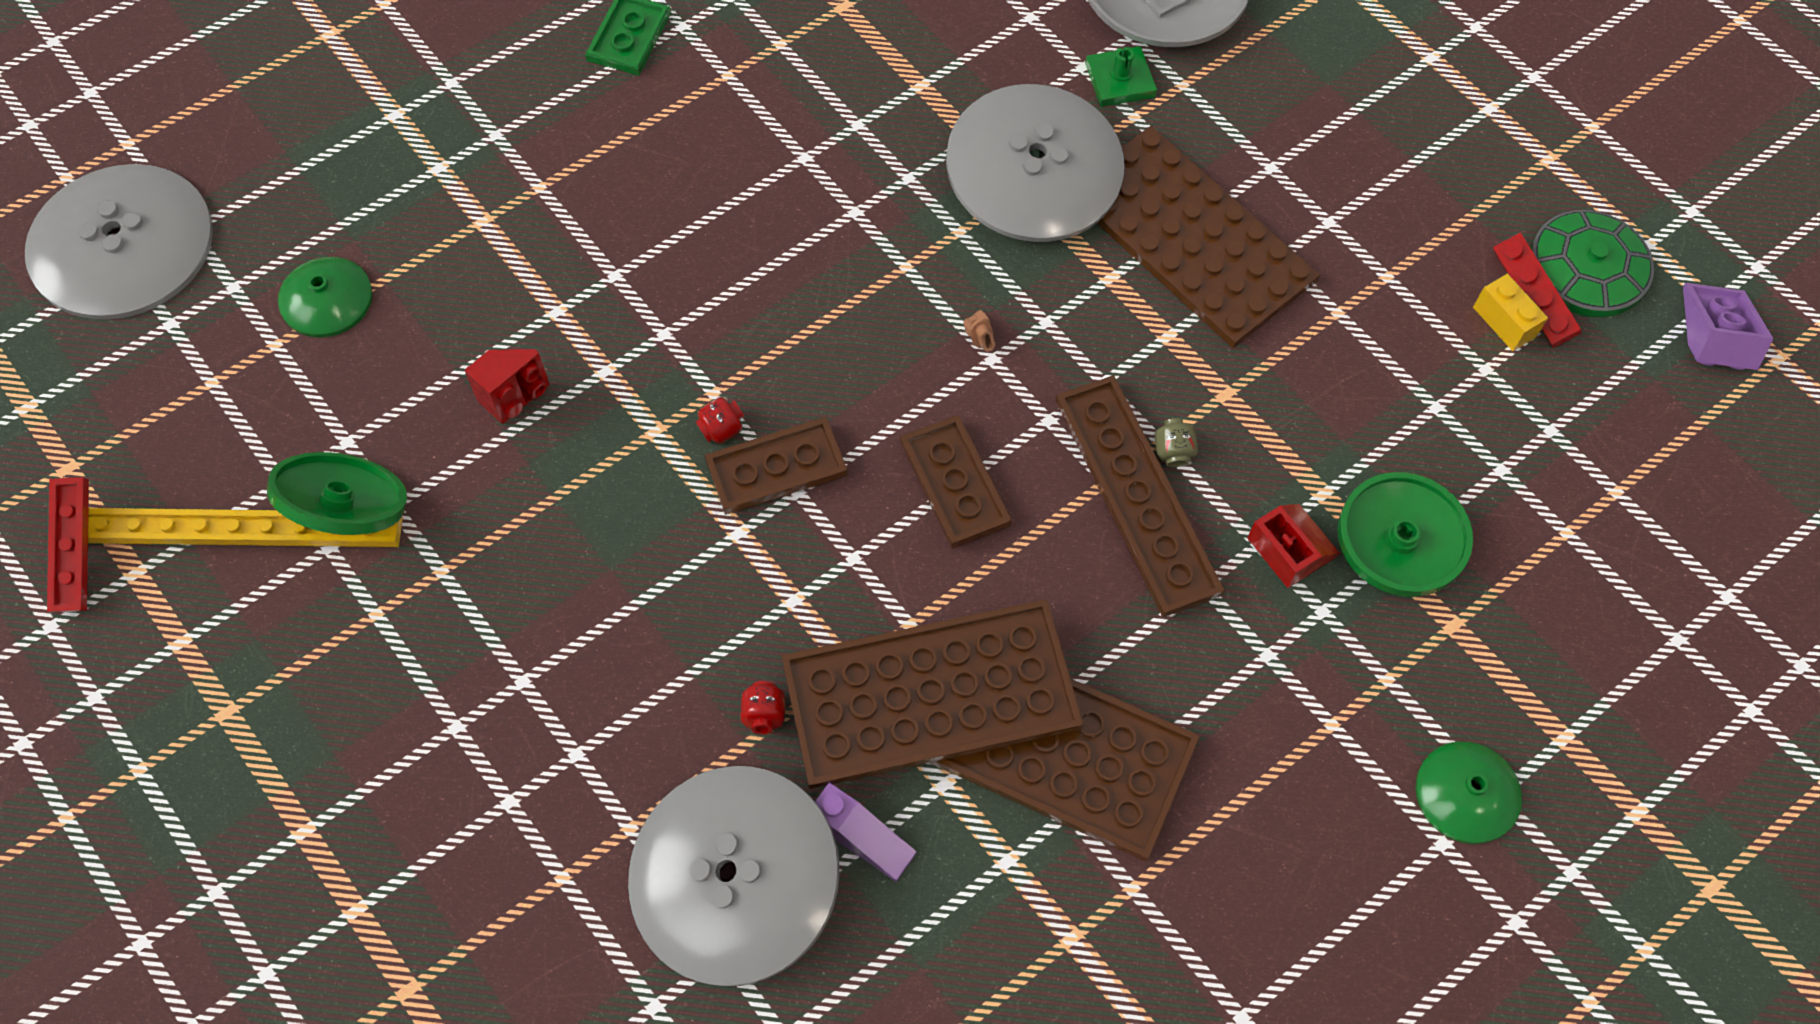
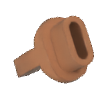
(980, 330)

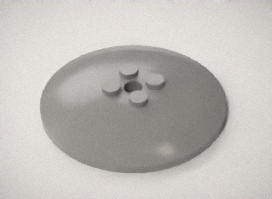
(1170, 21)
(1026, 194)
(120, 275)
(781, 884)

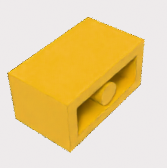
(1510, 312)

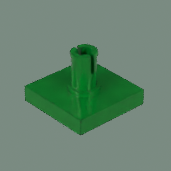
(1120, 76)

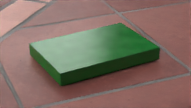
(628, 35)

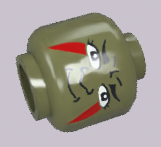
(1176, 443)

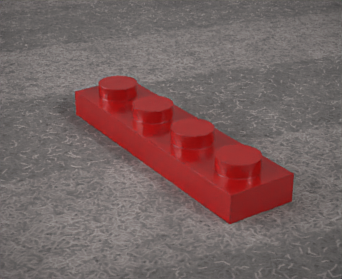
(1528, 273)
(68, 545)

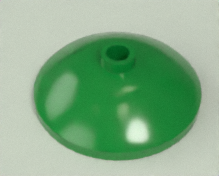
(327, 308)
(1457, 807)

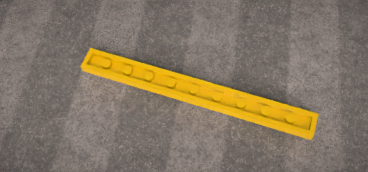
(220, 528)

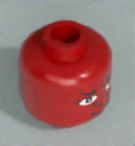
(720, 420)
(763, 707)

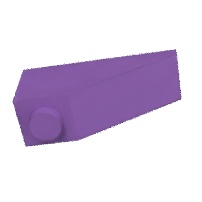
(864, 833)

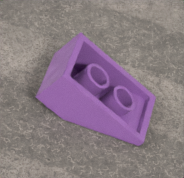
(1724, 327)

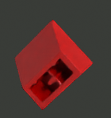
(507, 381)
(1291, 543)

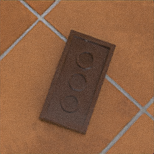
(775, 465)
(955, 481)

